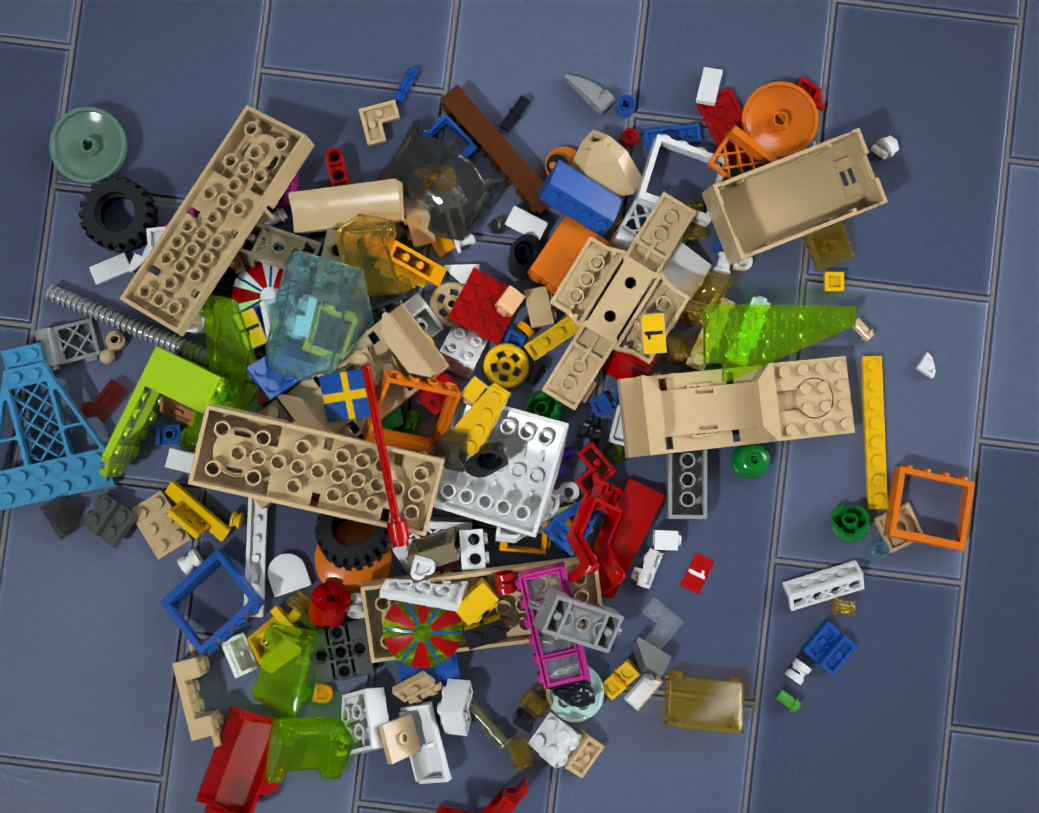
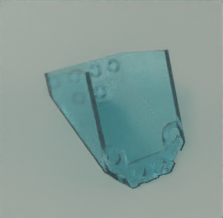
(316, 316)

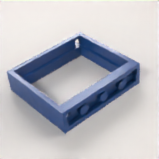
(192, 581)

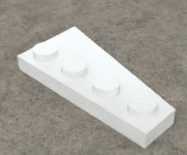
(442, 596)

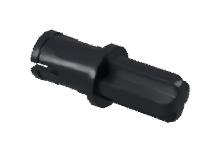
(515, 113)

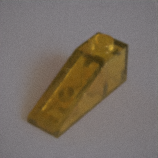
(676, 349)

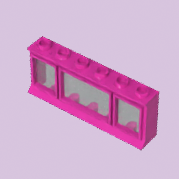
(557, 658)

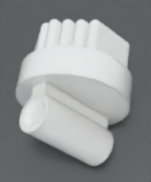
(885, 147)

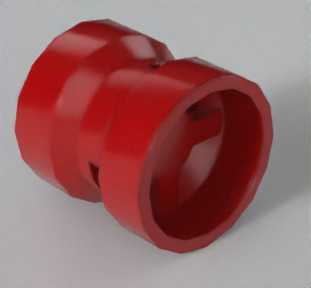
(505, 582)

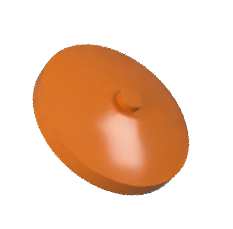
(780, 118)
(352, 534)

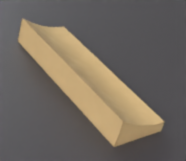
(334, 206)

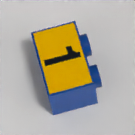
(255, 326)

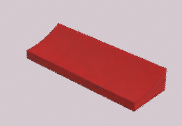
(639, 508)

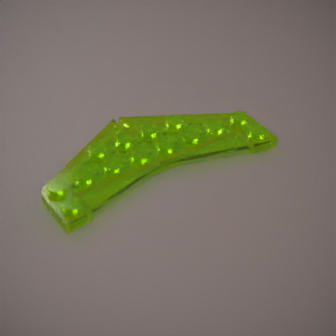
(228, 356)

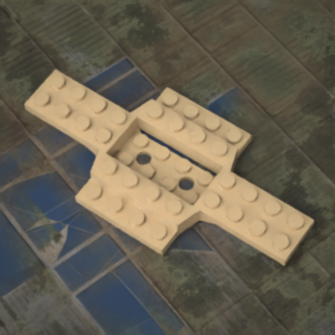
(588, 279)

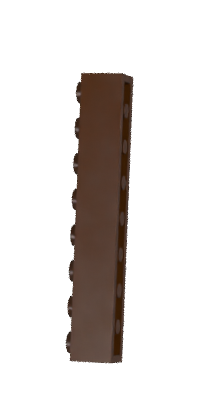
(495, 147)

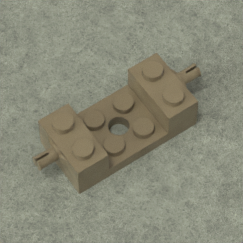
(264, 238)

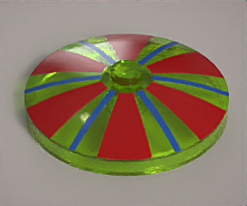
(421, 634)

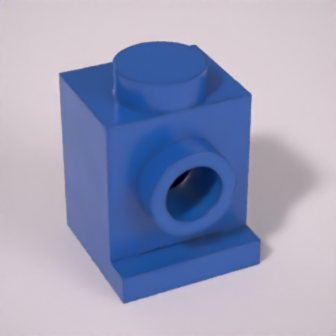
(162, 434)

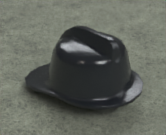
(522, 255)
(487, 460)

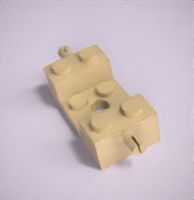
(198, 722)

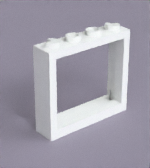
(663, 140)

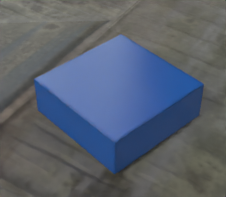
(600, 405)

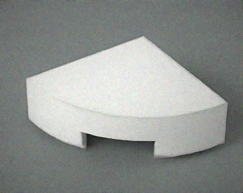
(926, 365)

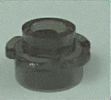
(497, 226)

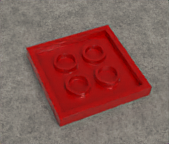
(476, 307)

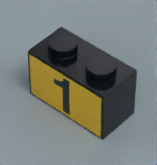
(485, 631)

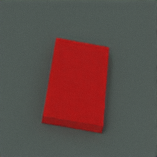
(721, 118)

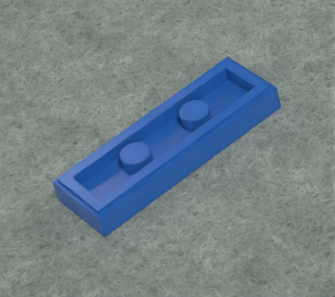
(690, 133)

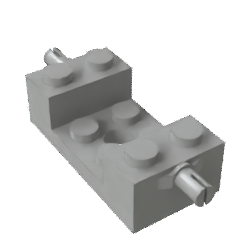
(560, 615)

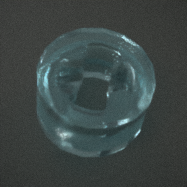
(885, 550)

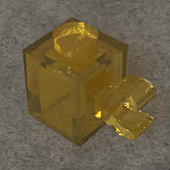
(534, 703)

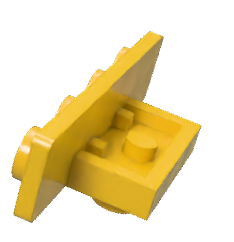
(194, 515)

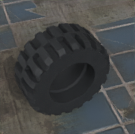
(101, 197)
(350, 557)

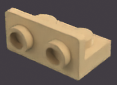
(584, 755)

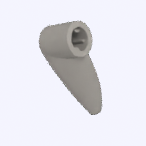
(594, 95)

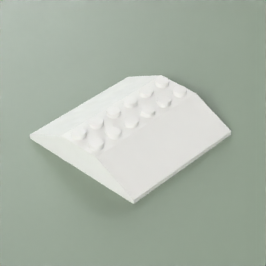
(523, 488)

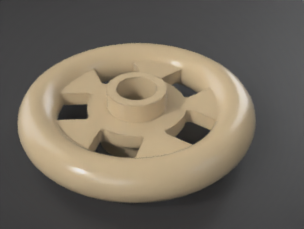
(436, 306)

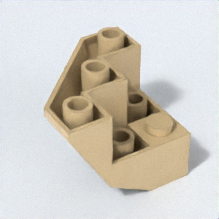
(607, 164)

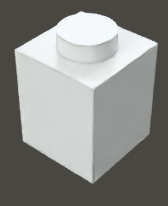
(666, 540)

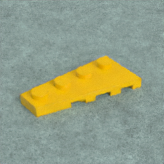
(482, 417)

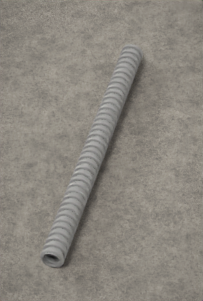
(125, 323)

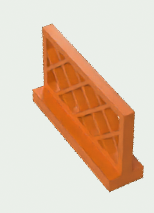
(747, 145)

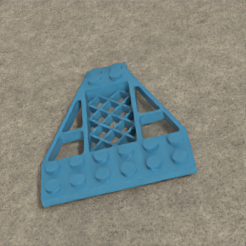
(53, 476)

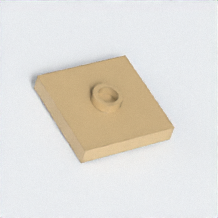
(399, 738)

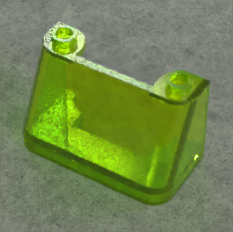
(284, 667)
(307, 745)

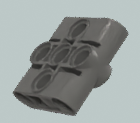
(328, 642)

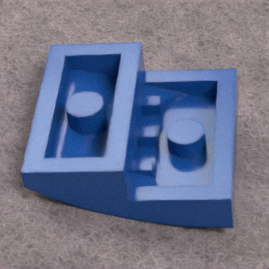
(828, 647)

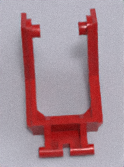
(602, 498)
(503, 802)

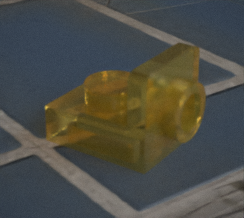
(520, 754)

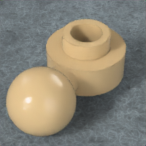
(107, 356)

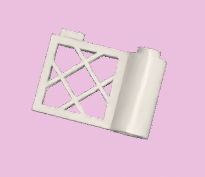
(623, 235)

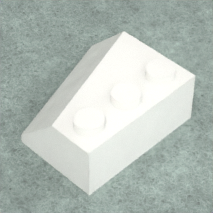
(361, 715)

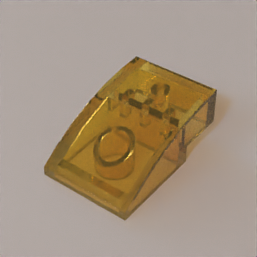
(829, 246)

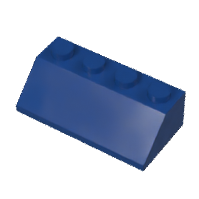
(580, 198)

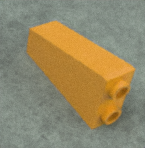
(416, 263)

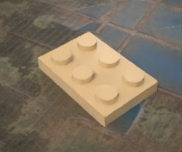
(157, 527)

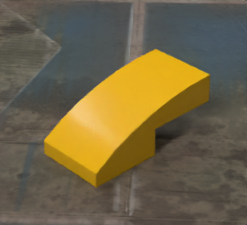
(620, 678)

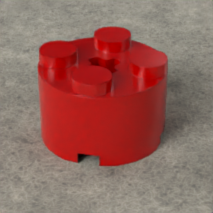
(328, 605)

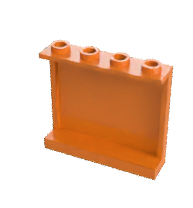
(561, 253)

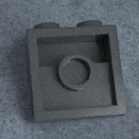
(110, 519)

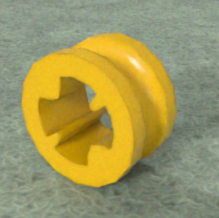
(236, 519)

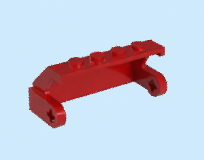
(238, 765)

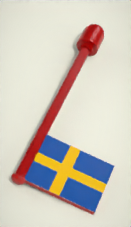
(351, 397)

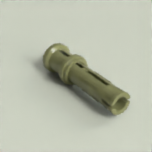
(493, 730)

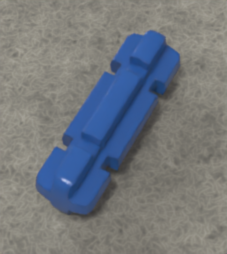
(406, 84)

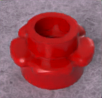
(629, 132)

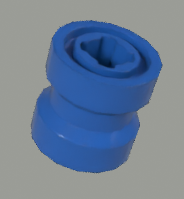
(625, 110)

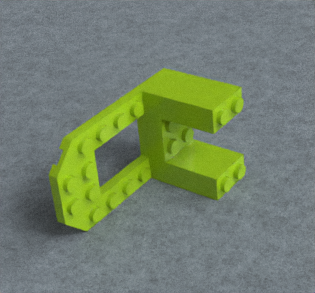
(168, 376)

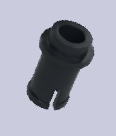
(535, 373)

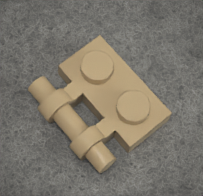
(417, 688)

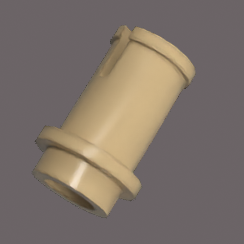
(863, 330)

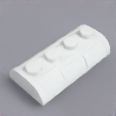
(430, 763)

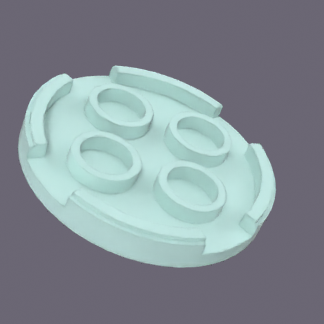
(578, 714)

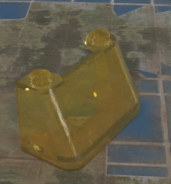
(364, 245)
(703, 703)

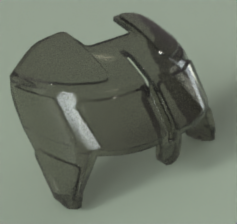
(458, 191)

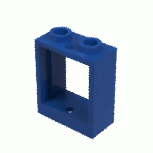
(440, 123)

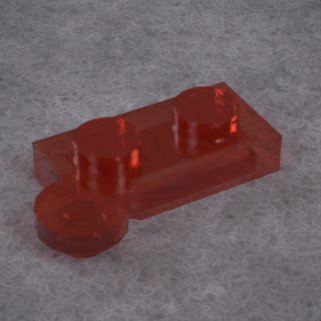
(105, 401)

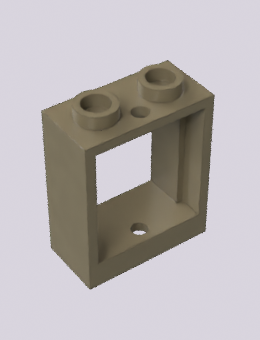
(440, 547)

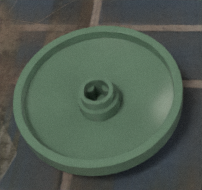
(88, 145)

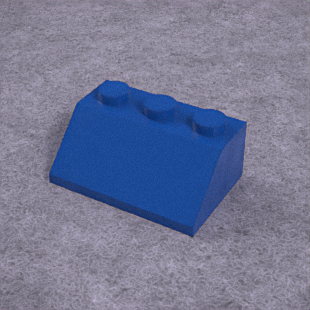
(440, 673)

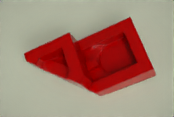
(812, 90)

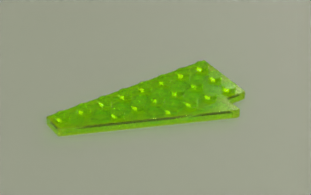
(756, 335)

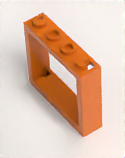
(406, 440)
(894, 502)

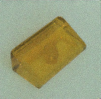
(695, 231)
(693, 313)

